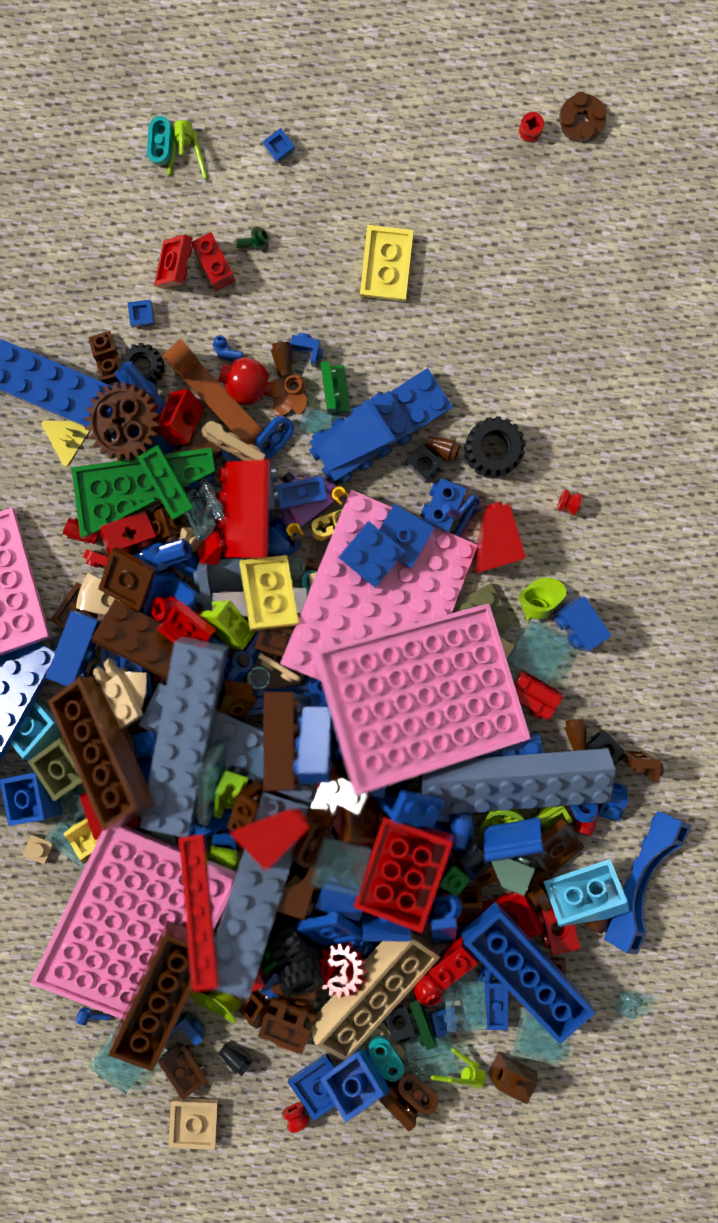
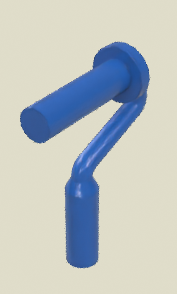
(467, 517)

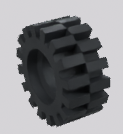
(149, 352)
(300, 978)

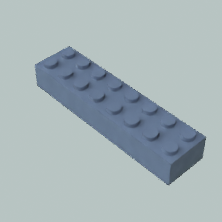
(184, 734)
(242, 741)
(522, 781)
(251, 910)

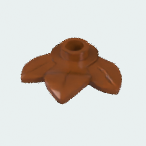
(286, 398)

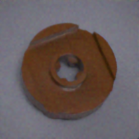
(595, 113)

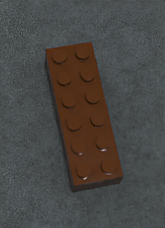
(101, 754)
(155, 1001)

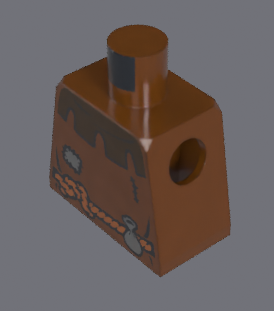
(517, 1079)

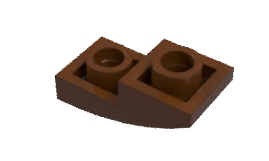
(105, 355)

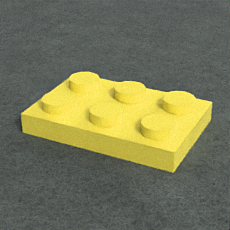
(386, 263)
(268, 593)

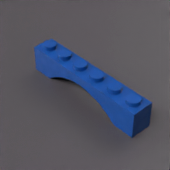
(664, 837)

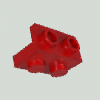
(185, 623)

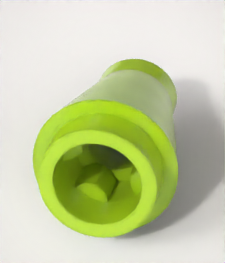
(224, 856)

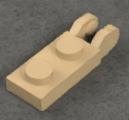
(231, 442)
(118, 694)

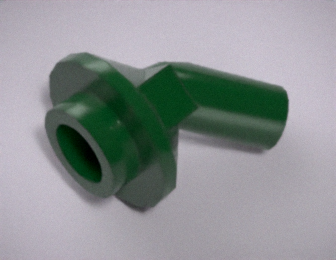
(258, 240)

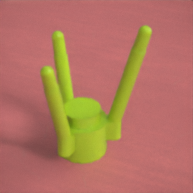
(183, 136)
(470, 1075)

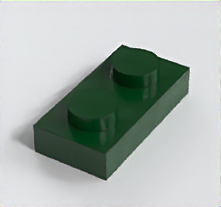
(419, 1016)

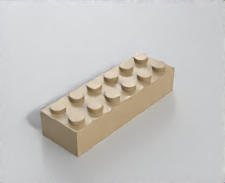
(391, 975)

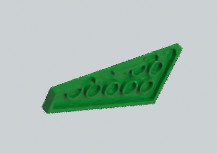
(122, 487)

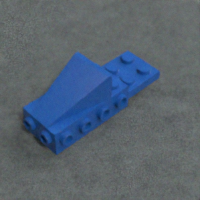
(378, 426)

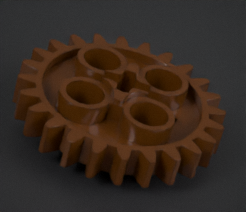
(143, 417)

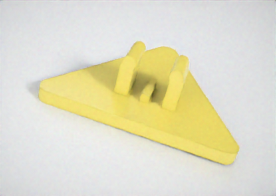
(65, 438)

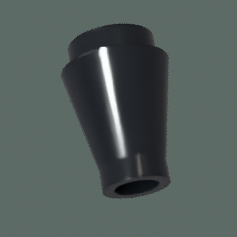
(235, 1059)

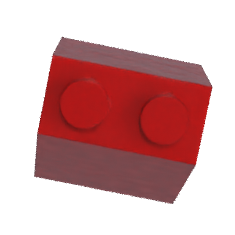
(497, 538)
(271, 836)

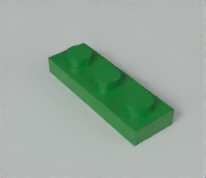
(165, 482)

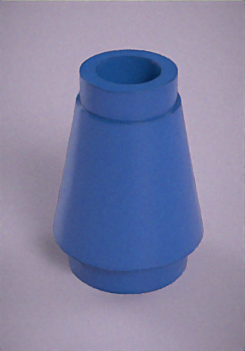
(461, 827)

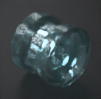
(262, 678)
(628, 1005)

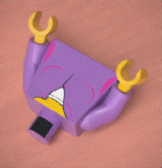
(299, 516)

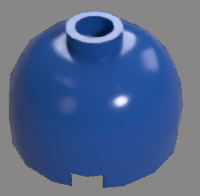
(278, 539)

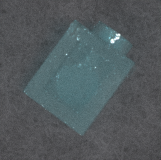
(314, 420)

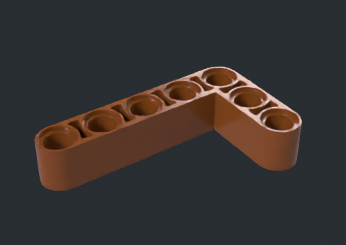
(211, 392)

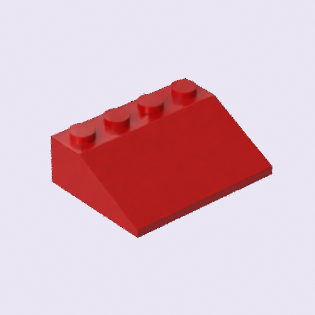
(244, 508)
(404, 873)

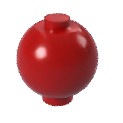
(245, 380)

